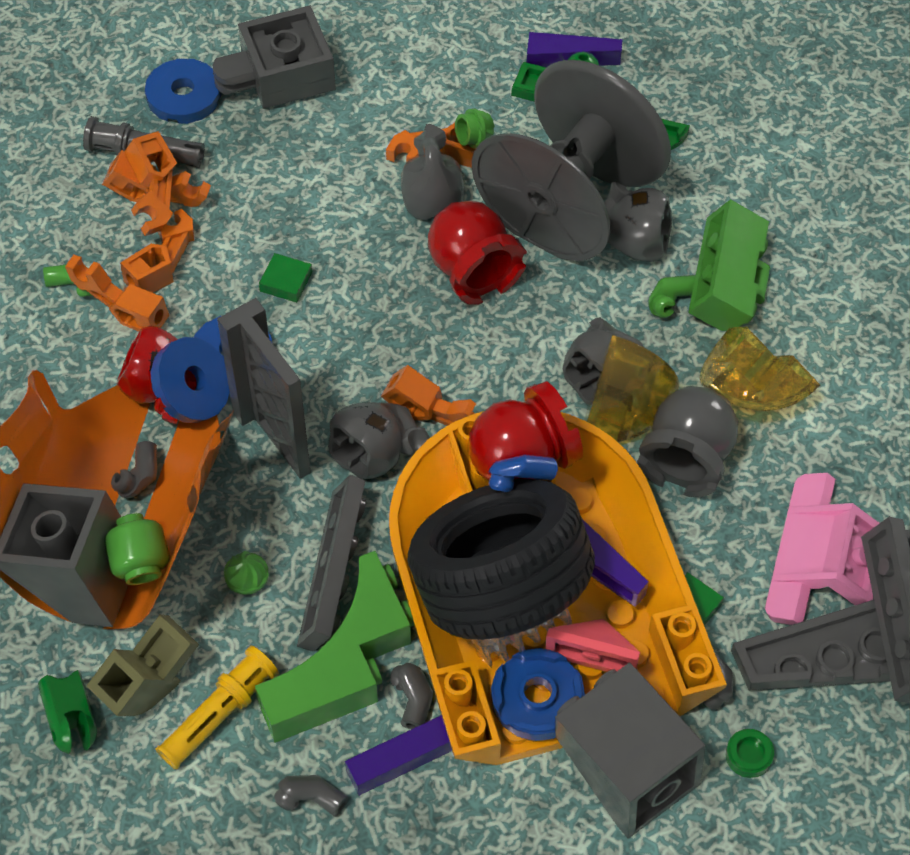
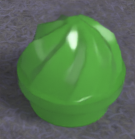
(473, 127)
(246, 573)

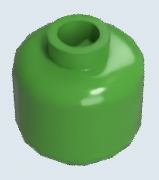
(136, 549)

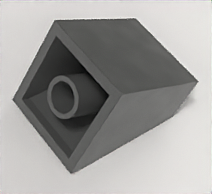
(60, 554)
(630, 748)

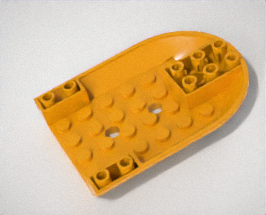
(623, 511)

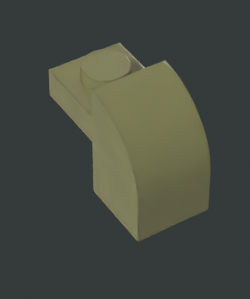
(141, 677)

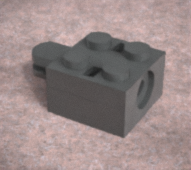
(280, 58)

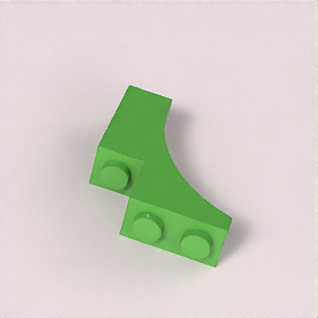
(343, 671)

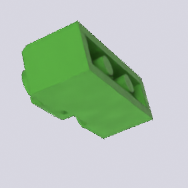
(729, 269)

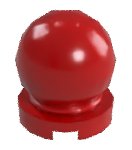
(475, 250)
(524, 428)

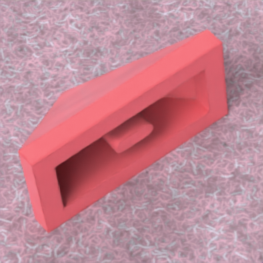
(592, 645)

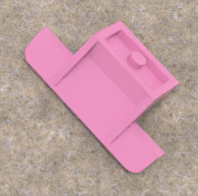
(818, 550)

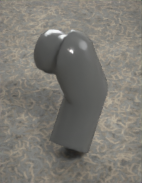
(133, 482)
(417, 690)
(309, 787)

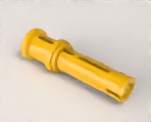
(232, 692)

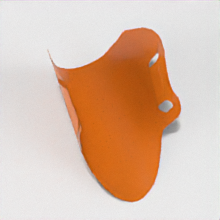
(86, 449)

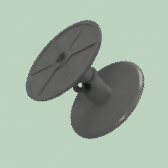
(596, 130)

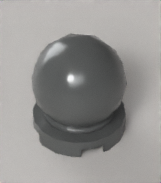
(690, 440)

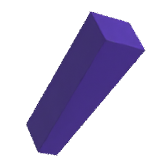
(550, 48)
(615, 571)

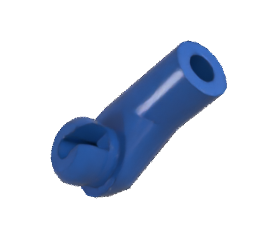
(523, 467)

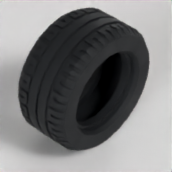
(501, 559)

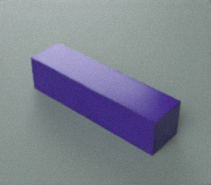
(398, 755)

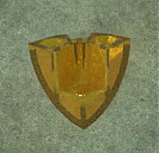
(752, 376)
(629, 390)

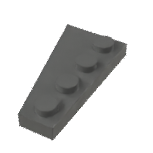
(816, 652)

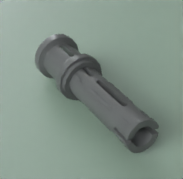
(117, 138)

